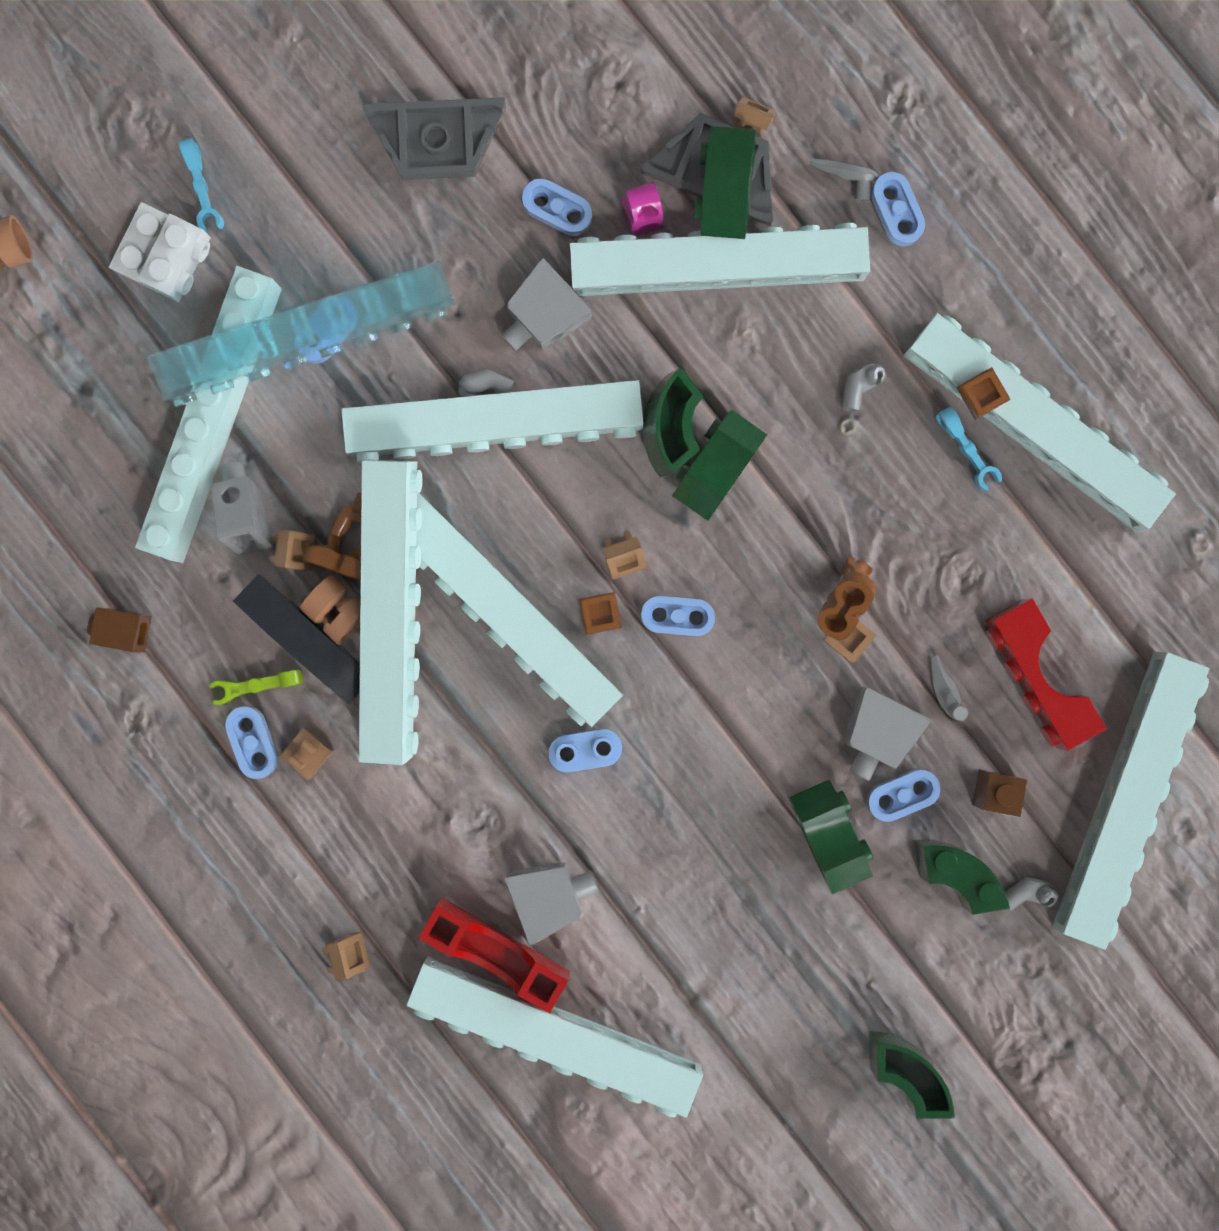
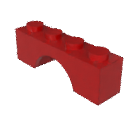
(1020, 635)
(522, 968)

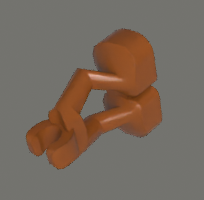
(329, 555)
(848, 600)

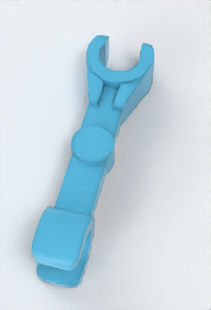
(193, 159)
(951, 423)

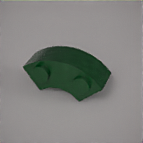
(727, 182)
(669, 423)
(718, 465)
(831, 836)
(967, 875)
(907, 1068)

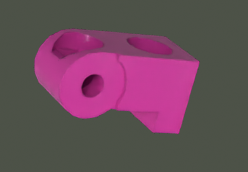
(643, 209)

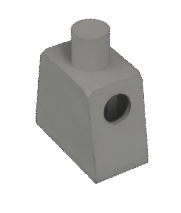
(544, 309)
(240, 511)
(881, 731)
(548, 898)

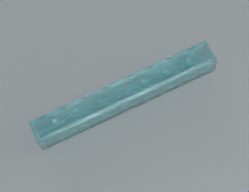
(300, 332)

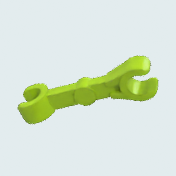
(256, 685)

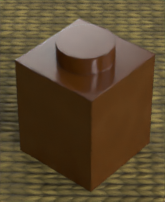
(118, 629)
(999, 792)

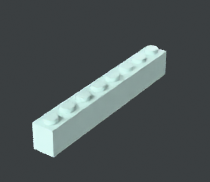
(719, 262)
(492, 420)
(1045, 427)
(203, 432)
(388, 611)
(512, 619)
(1131, 799)
(558, 1038)

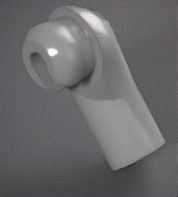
(482, 380)
(859, 382)
(1031, 890)

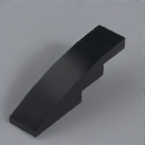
(301, 637)

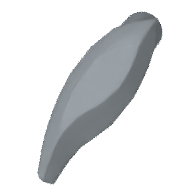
(850, 172)
(947, 692)

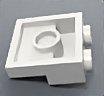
(161, 252)

